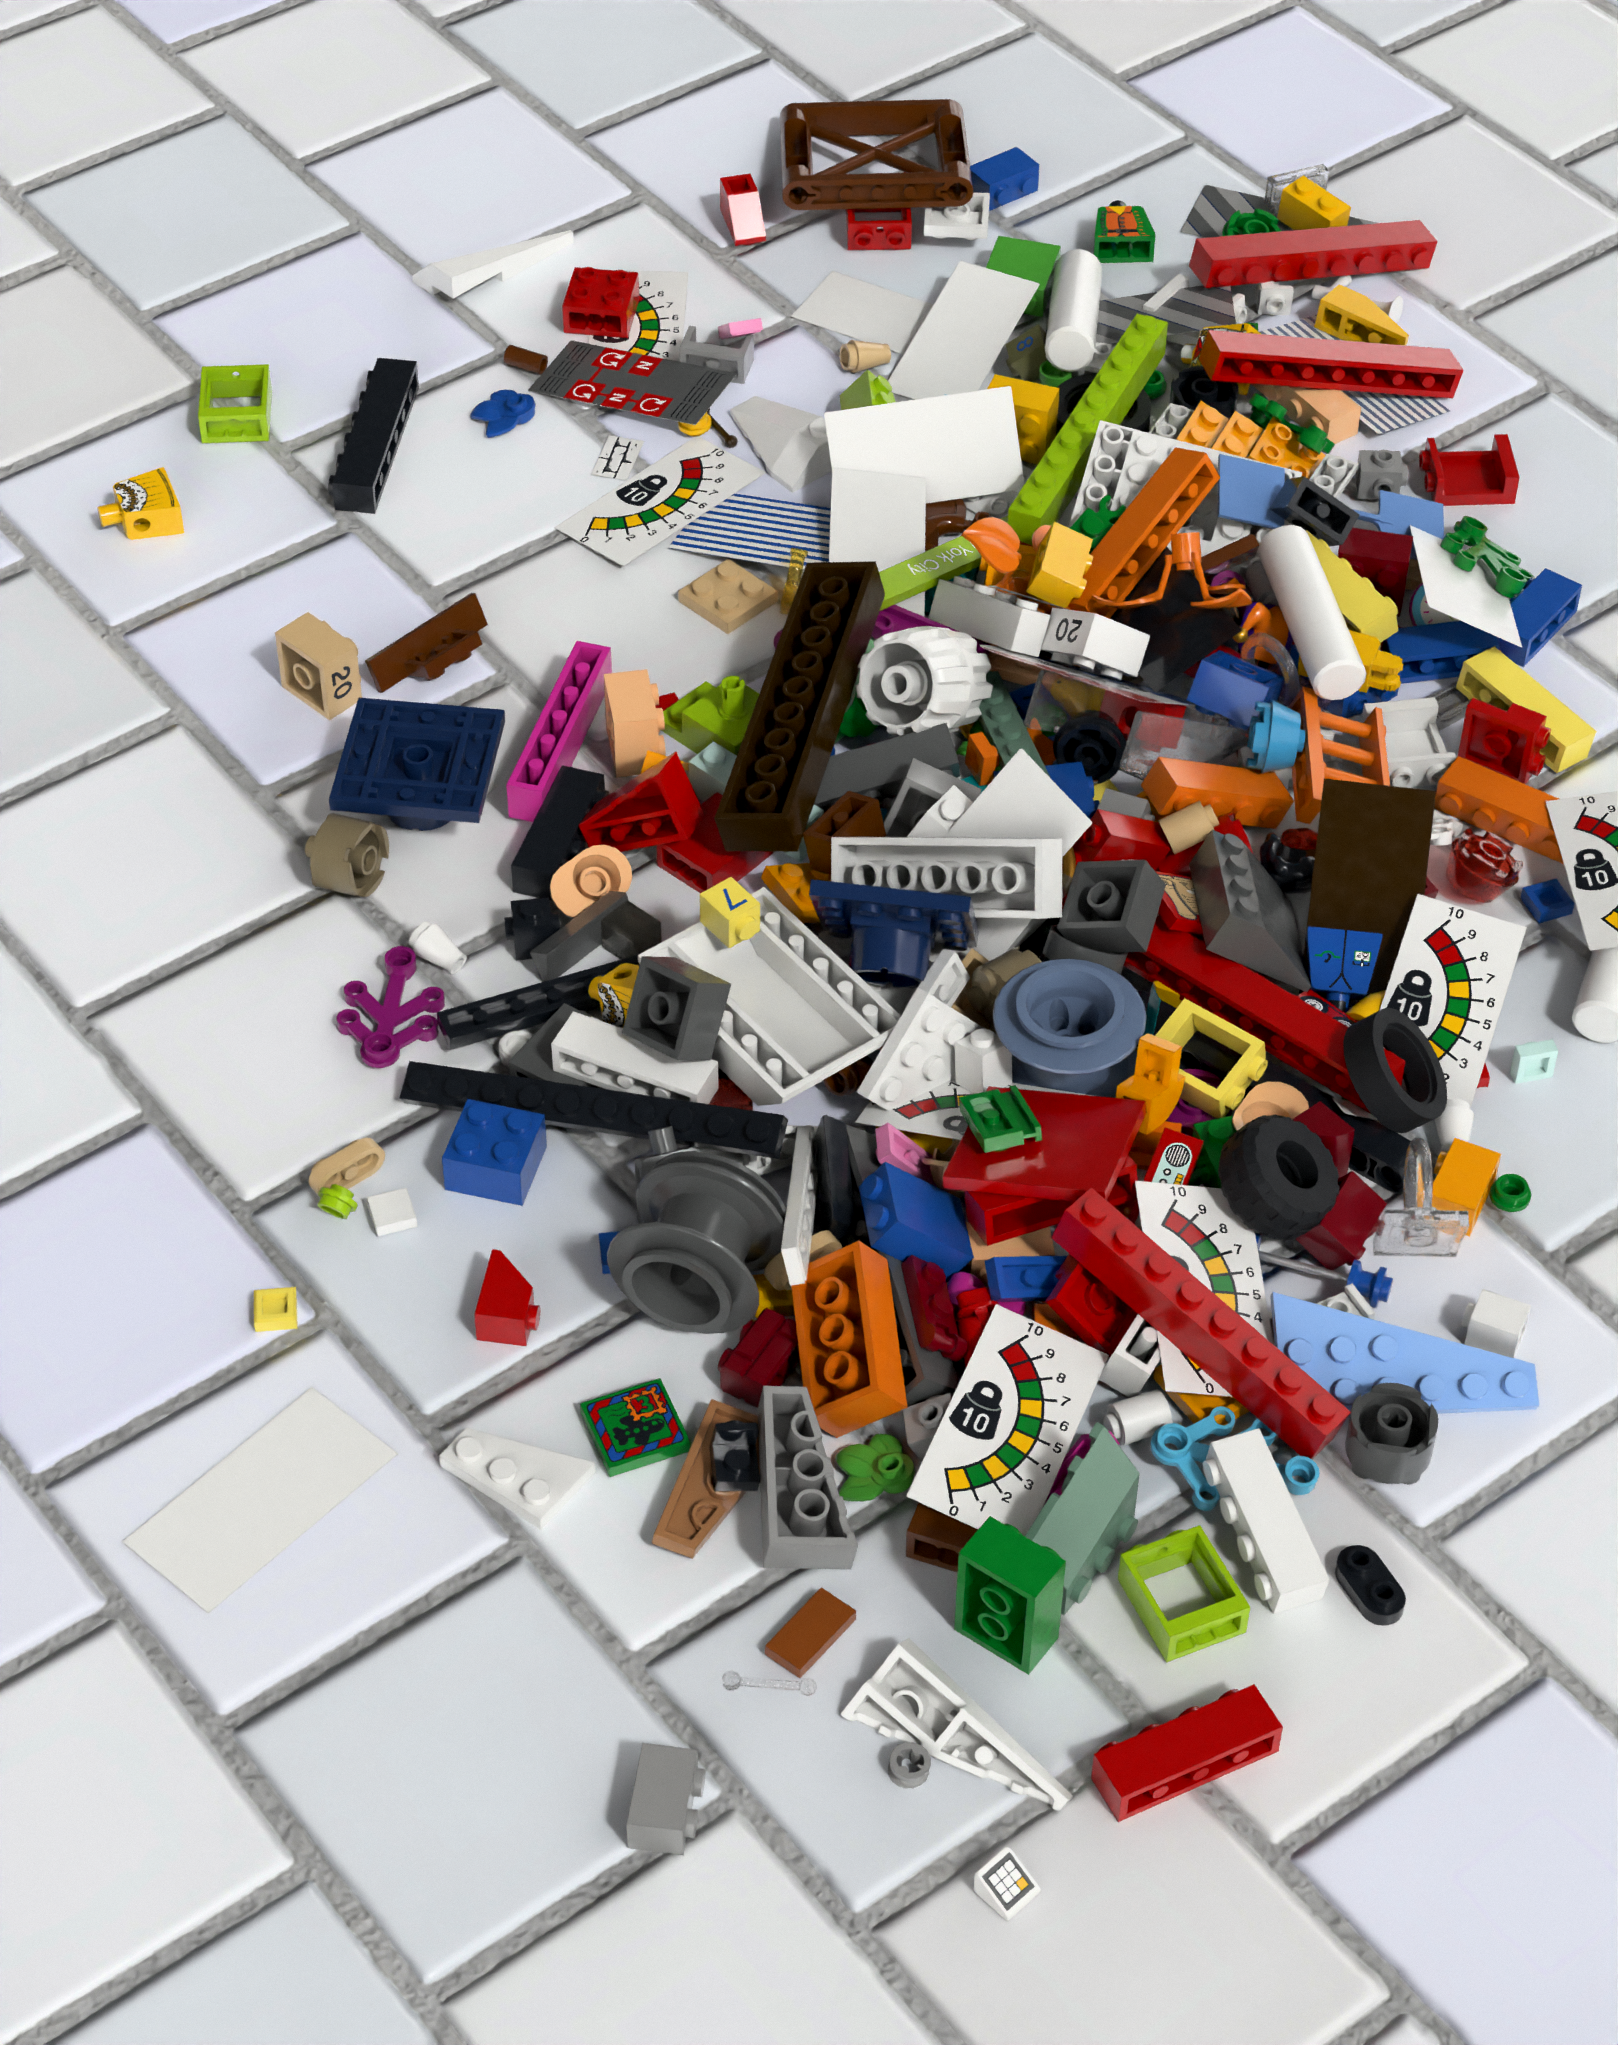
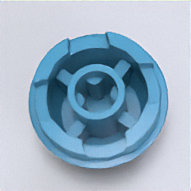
(1274, 737)

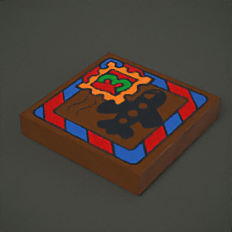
(1228, 556)

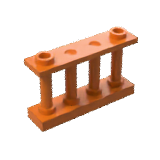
(1309, 768)

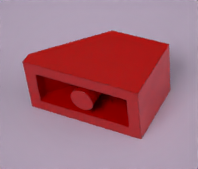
(505, 1304)

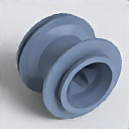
(1070, 1026)

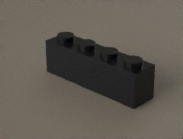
(556, 830)

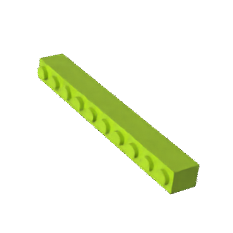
(1106, 399)

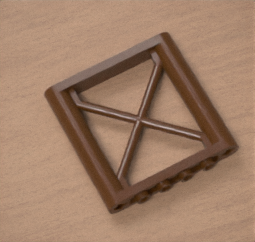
(838, 190)

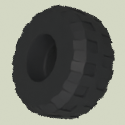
(1278, 1177)

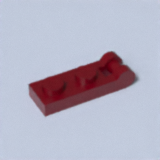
(932, 1308)

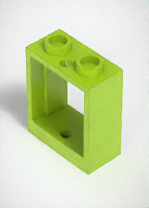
(235, 423)
(1198, 1628)

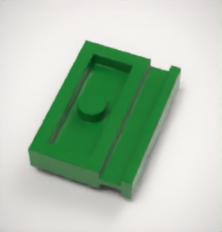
(999, 1119)

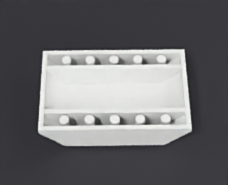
(790, 1004)

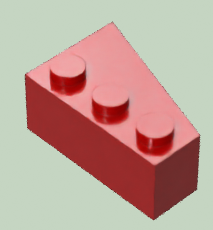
(646, 811)

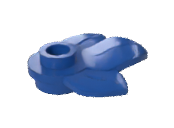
(504, 411)

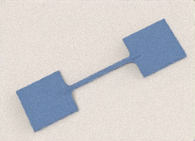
(1251, 487)

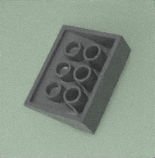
(1246, 911)

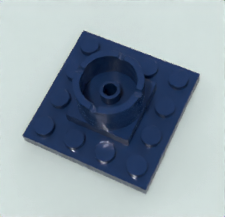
(417, 762)
(893, 928)

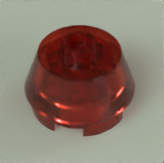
(1482, 866)

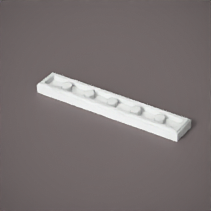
(800, 1207)

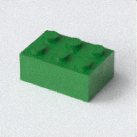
(1009, 1594)

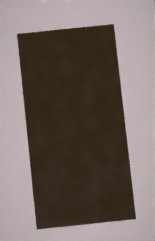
(1370, 864)

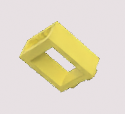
(1251, 1066)

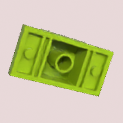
(712, 715)

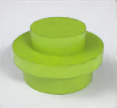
(337, 1201)

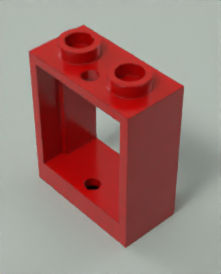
(865, 236)

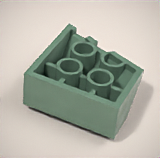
(1089, 1514)

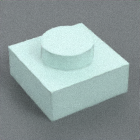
(1533, 1061)

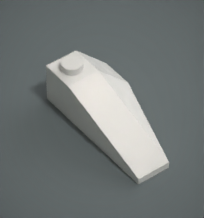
(786, 439)

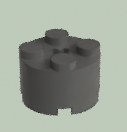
(1391, 1434)

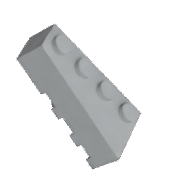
(799, 1497)

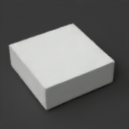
(392, 1211)

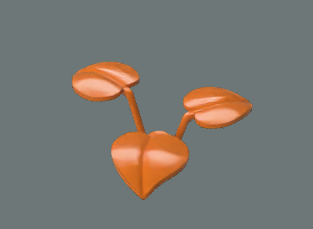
(999, 547)
(1187, 556)

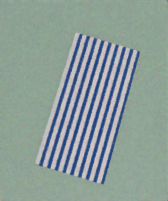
(759, 531)

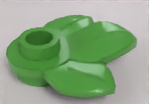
(875, 1468)

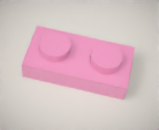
(902, 1152)

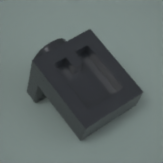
(734, 1456)

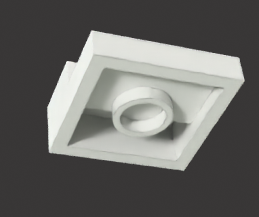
(961, 221)

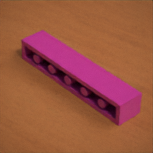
(559, 728)

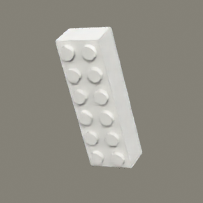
(998, 873)

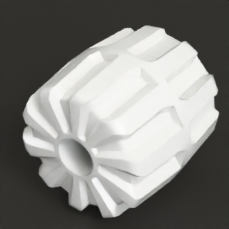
(923, 680)

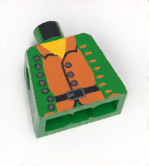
(1123, 234)

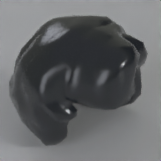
(1287, 866)

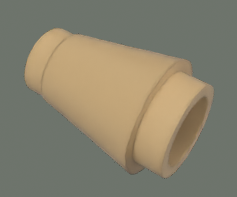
(863, 355)

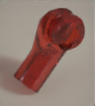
(1299, 838)

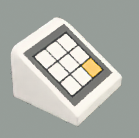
(1005, 1884)

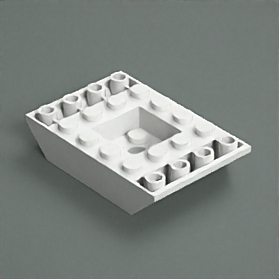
(1127, 459)

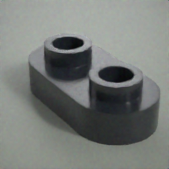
(1367, 1582)

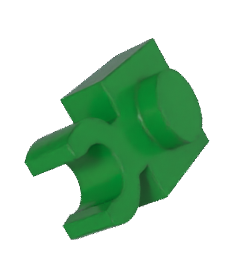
(1097, 524)

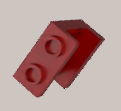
(1471, 475)

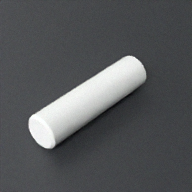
(1073, 311)
(1311, 613)
(1597, 1001)

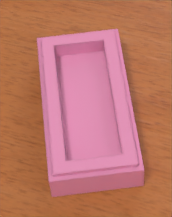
(740, 328)

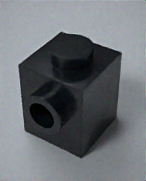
(530, 925)

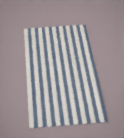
(1378, 410)

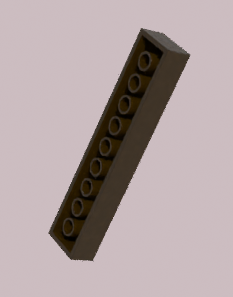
(800, 708)

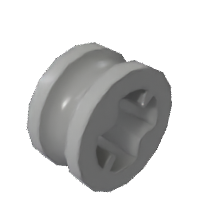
(918, 1756)

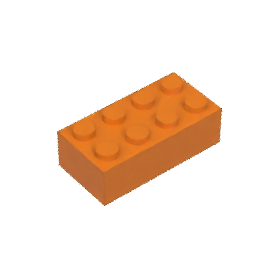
(849, 1339)

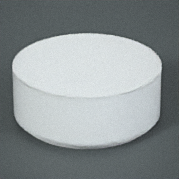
(511, 1044)

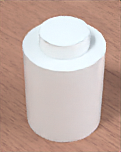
(1137, 1417)

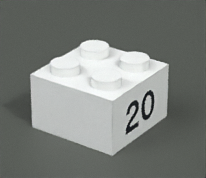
(1094, 643)

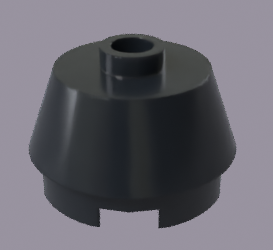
(1094, 741)

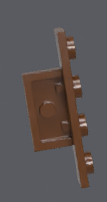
(431, 646)

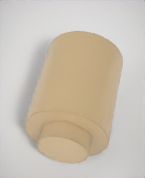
(1188, 826)

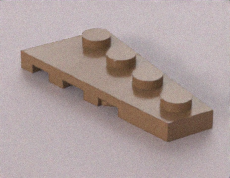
(694, 1506)

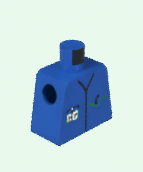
(1341, 963)

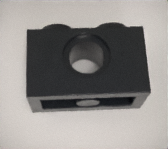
(1314, 510)

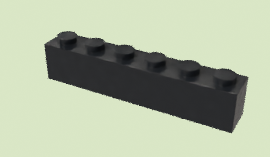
(374, 436)

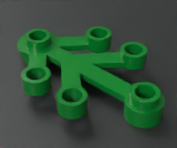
(1312, 438)
(1503, 564)

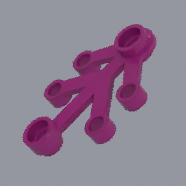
(382, 1047)

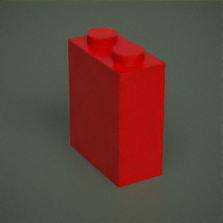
(702, 857)

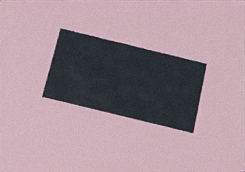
(1176, 630)

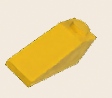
(1357, 319)

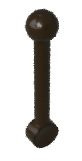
(730, 440)

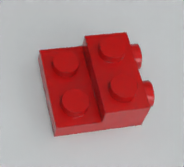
(1504, 739)
(1090, 1307)

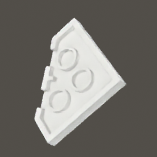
(917, 1052)

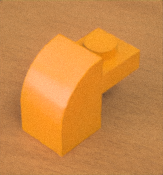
(1154, 1080)

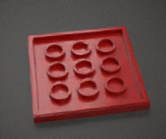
(1079, 1149)

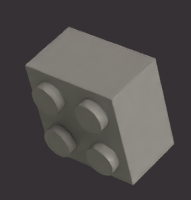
(917, 794)

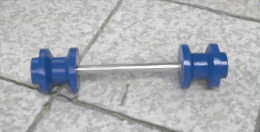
(1371, 1285)

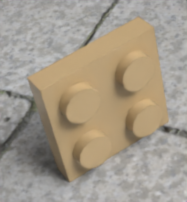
(728, 596)

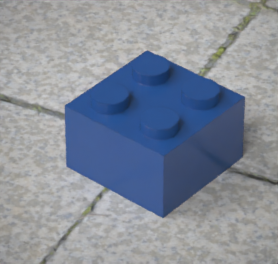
(1232, 687)
(494, 1152)

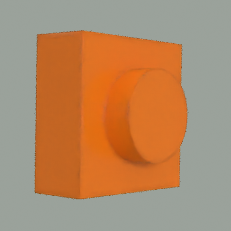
(981, 758)

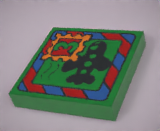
(635, 1427)

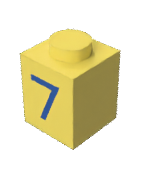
(730, 912)

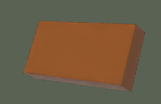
(810, 1632)

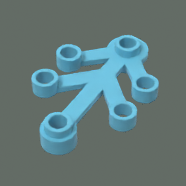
(1190, 1451)

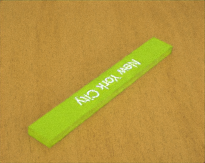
(927, 568)

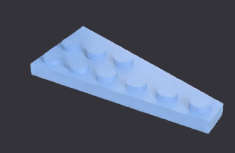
(1356, 1352)

